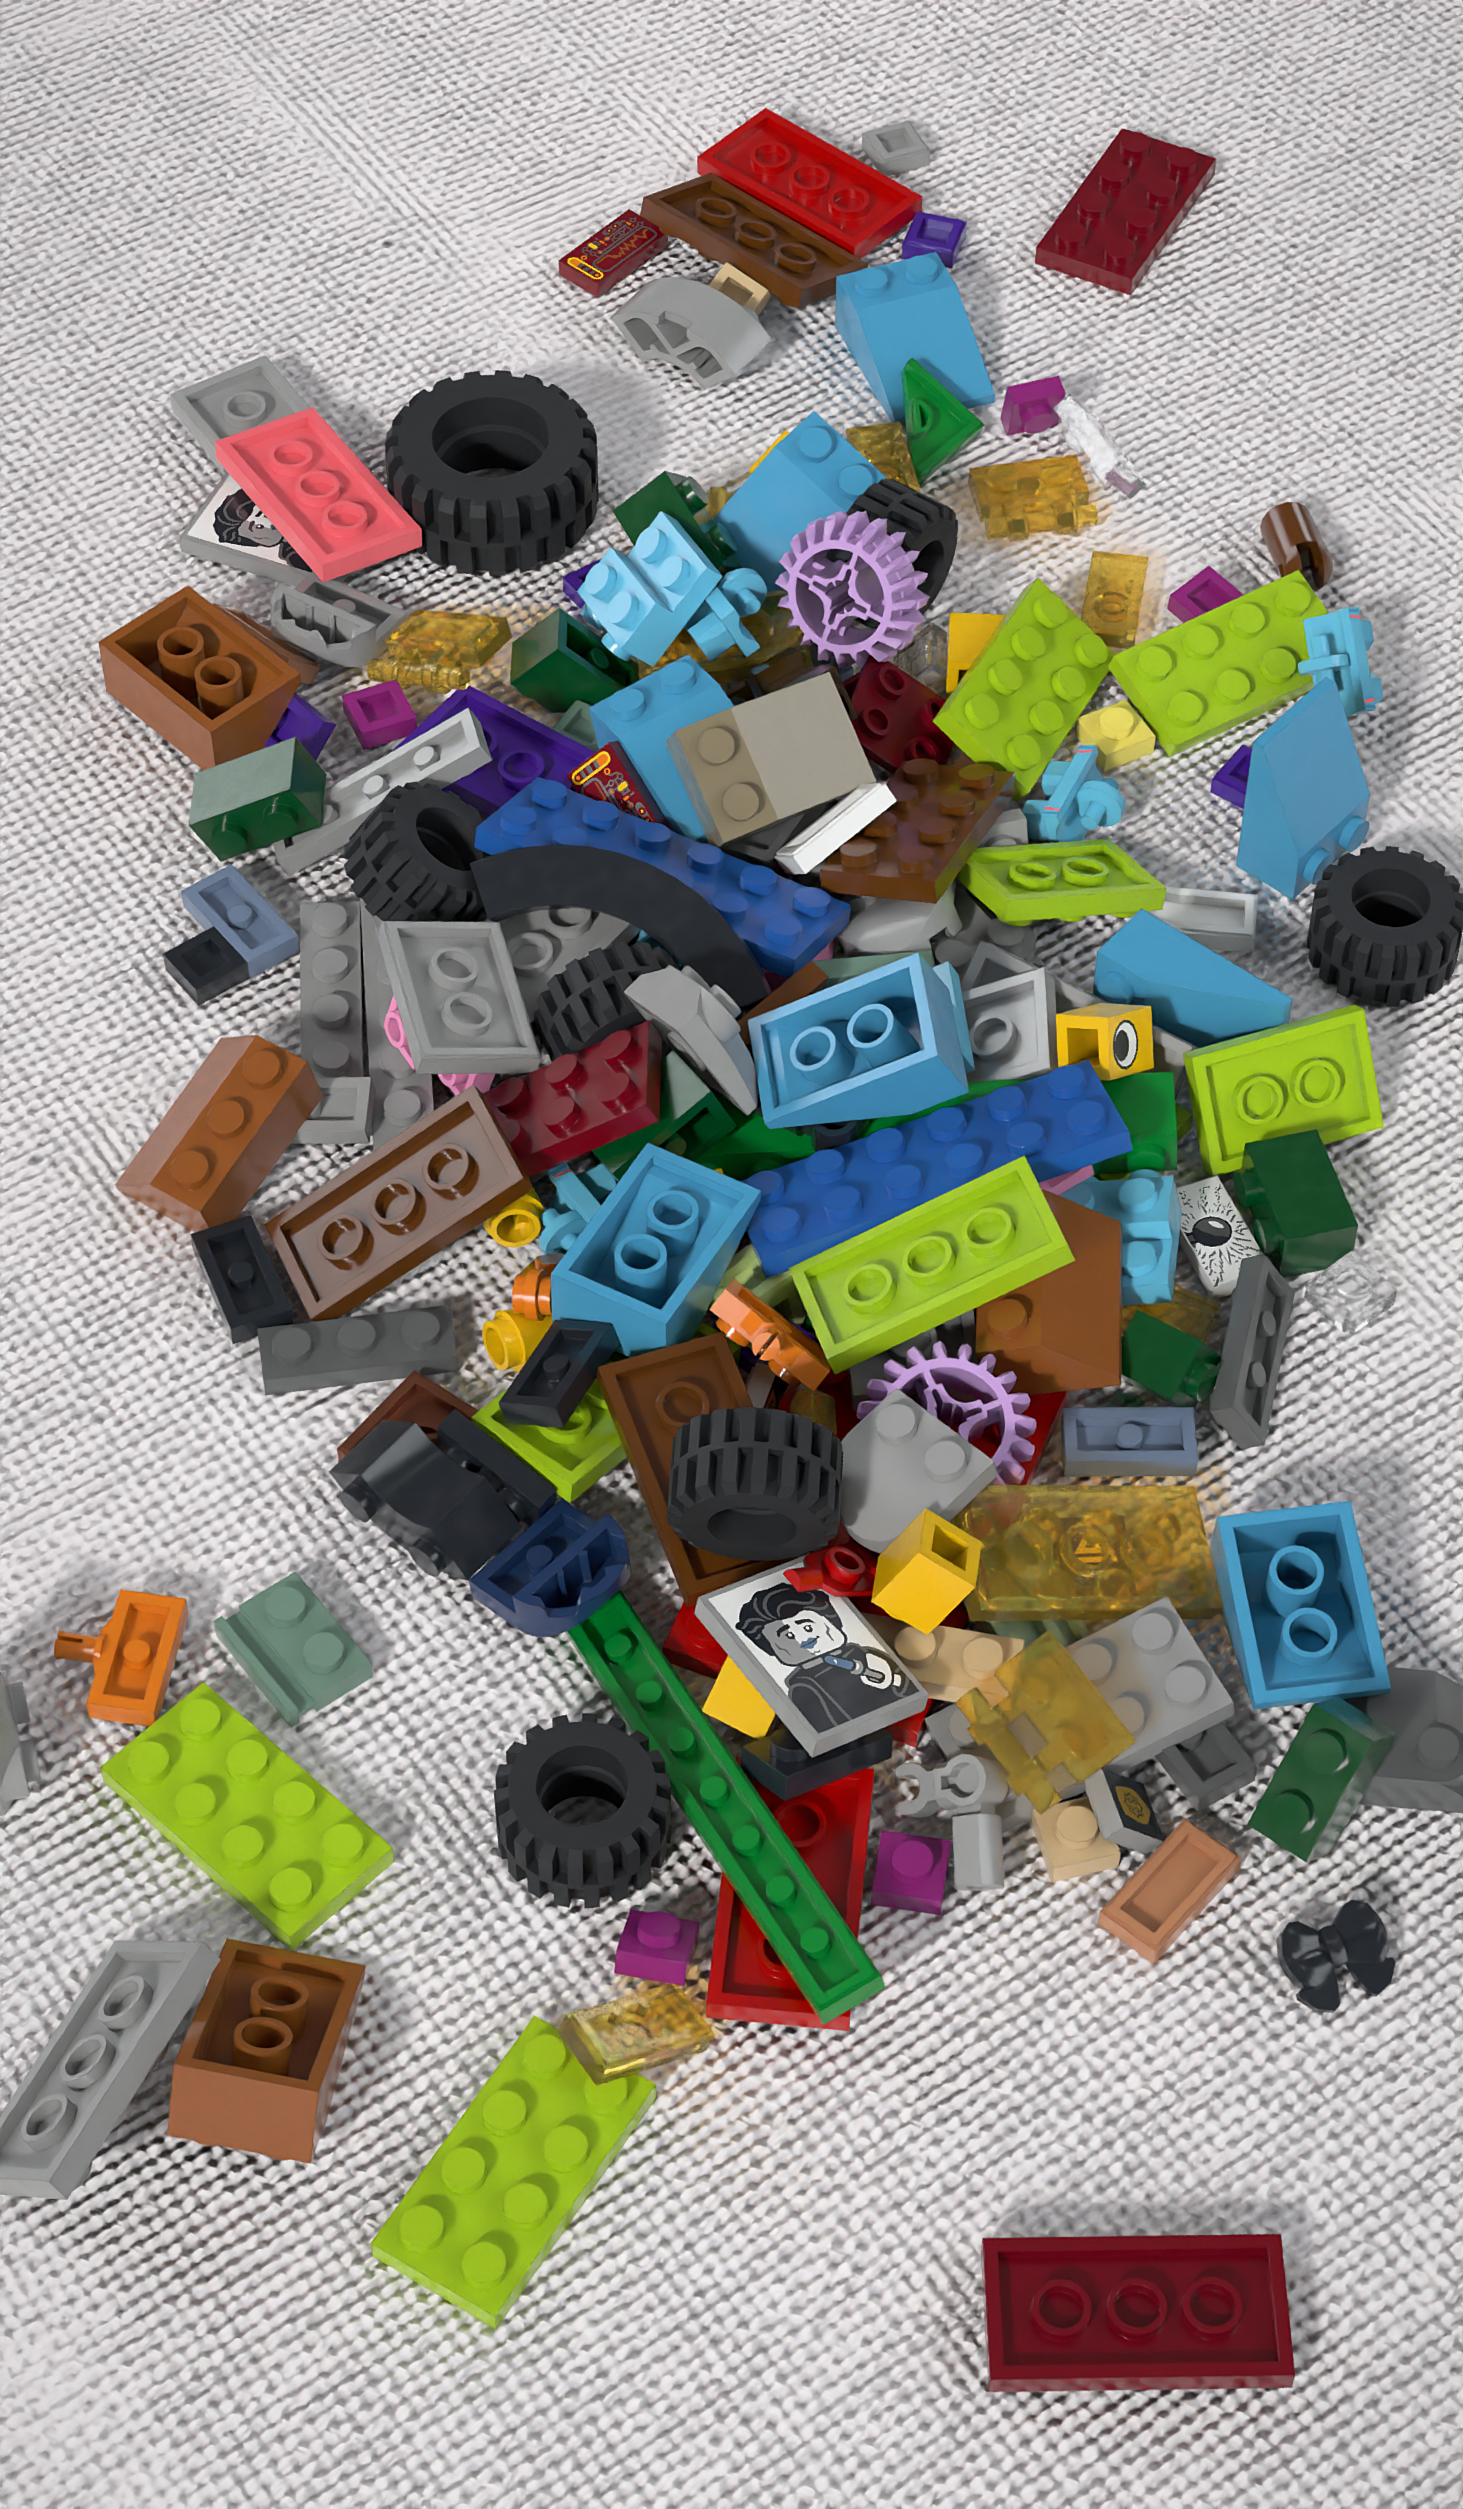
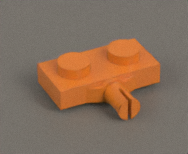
(788, 1349)
(130, 1656)

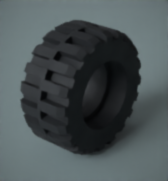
(486, 425)

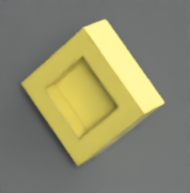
(1116, 733)

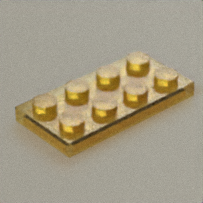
(1088, 1552)

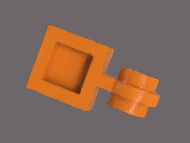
(533, 1288)

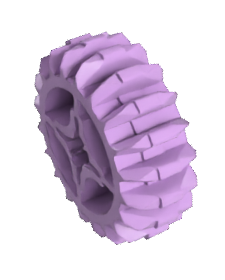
(872, 584)
(970, 1418)

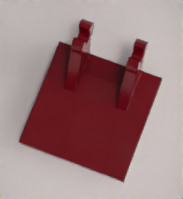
(896, 716)

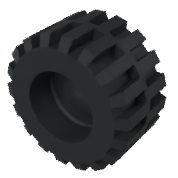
(928, 529)
(416, 857)
(1380, 960)
(589, 999)
(755, 1484)
(576, 1762)

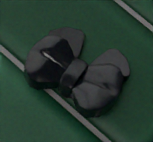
(1352, 1939)

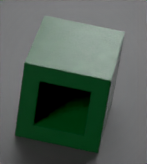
(1167, 1362)

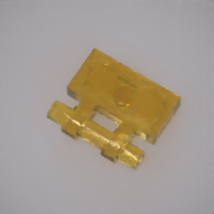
(1032, 498)
(439, 649)
(1062, 1709)

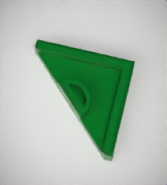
(935, 421)

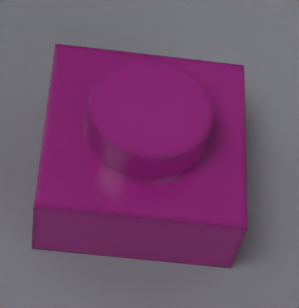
(1030, 406)
(1201, 595)
(379, 714)
(911, 1872)
(657, 1947)

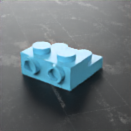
(648, 593)
(1150, 1230)

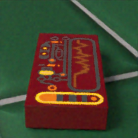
(612, 253)
(613, 779)

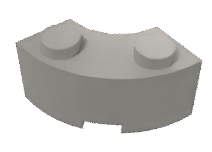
(691, 328)

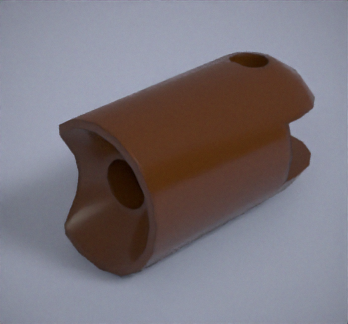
(1296, 542)

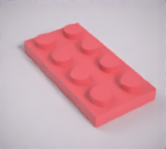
(318, 494)

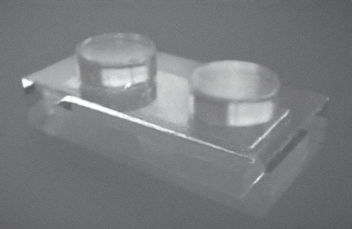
(1090, 437)

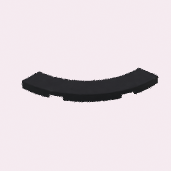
(632, 892)

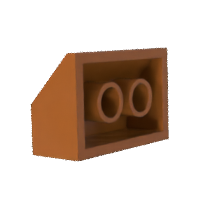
(198, 679)
(223, 1133)
(1065, 1324)

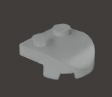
(333, 621)
(896, 925)
(902, 1464)

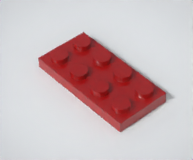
(811, 182)
(832, 1838)

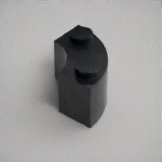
(424, 1500)

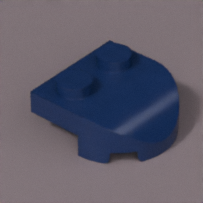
(555, 1572)

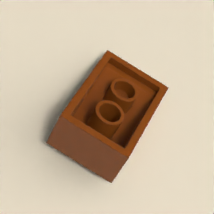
(264, 2051)

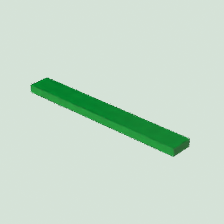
(727, 1812)

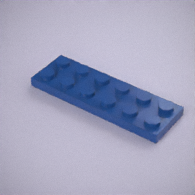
(773, 915)
(840, 1192)

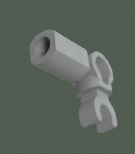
(975, 1789)

